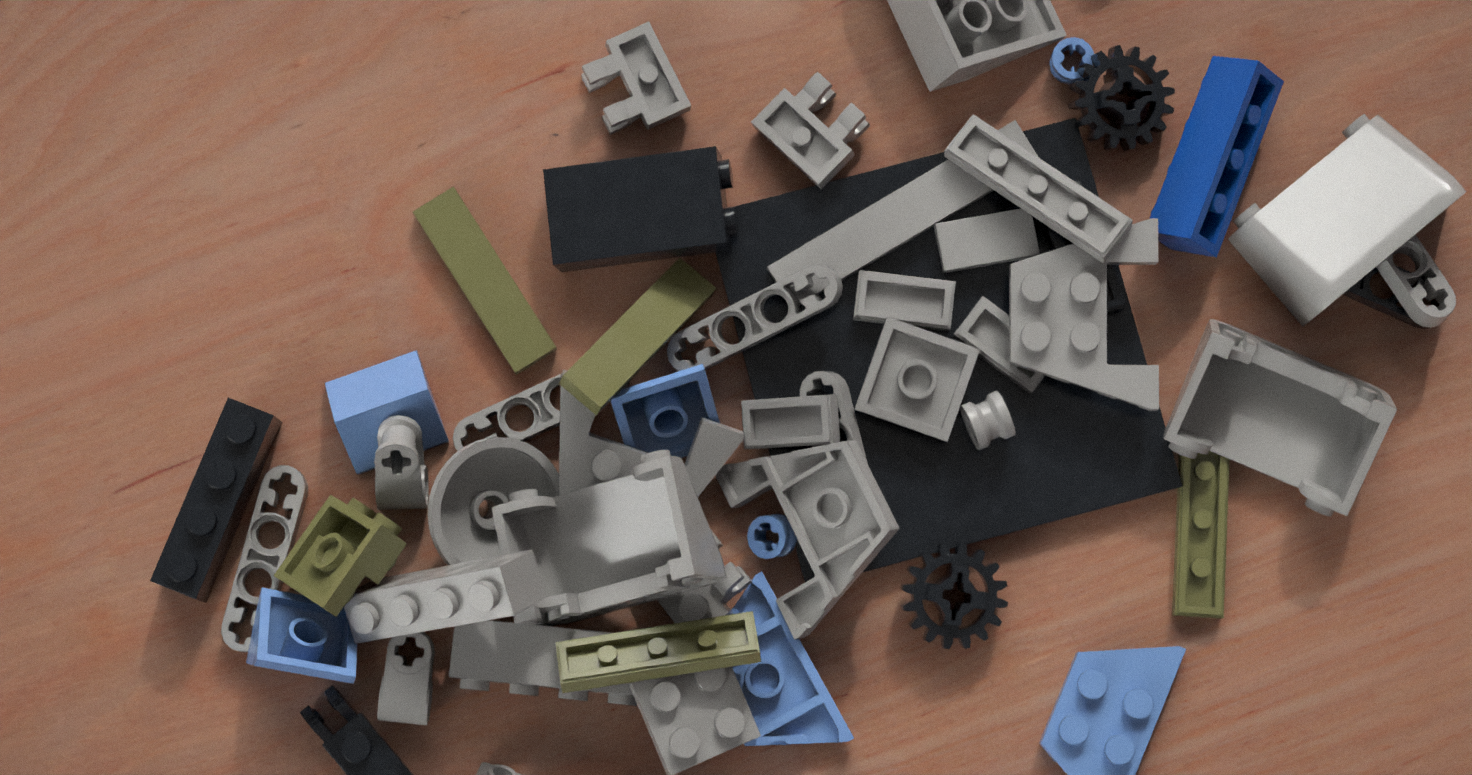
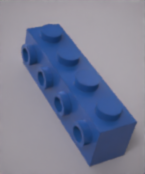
(1215, 155)

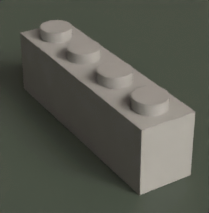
(445, 597)
(519, 657)

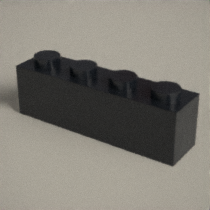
(216, 500)

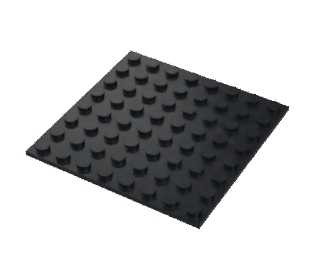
(1070, 443)

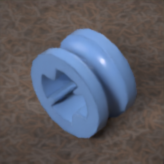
(1057, 57)
(766, 548)

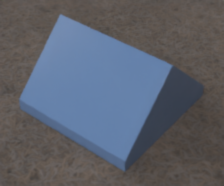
(376, 393)
(665, 411)
(301, 638)

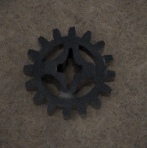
(1121, 80)
(955, 572)

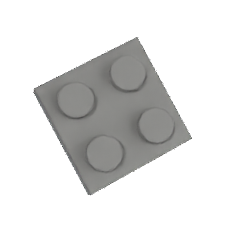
(917, 379)
(694, 716)

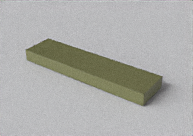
(484, 280)
(637, 336)
(1201, 536)
(657, 652)

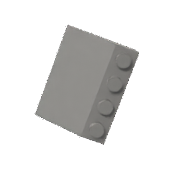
(973, 36)

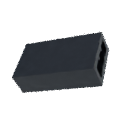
(639, 209)

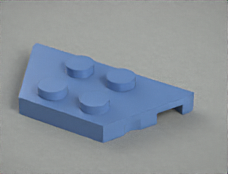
(784, 688)
(1109, 709)

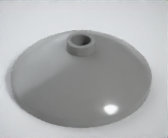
(477, 473)

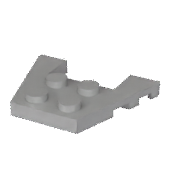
(1062, 318)
(592, 459)
(833, 513)

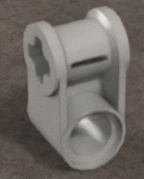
(400, 465)
(407, 689)

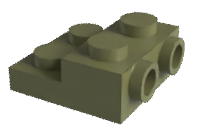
(339, 551)

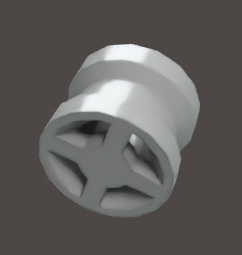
(987, 420)

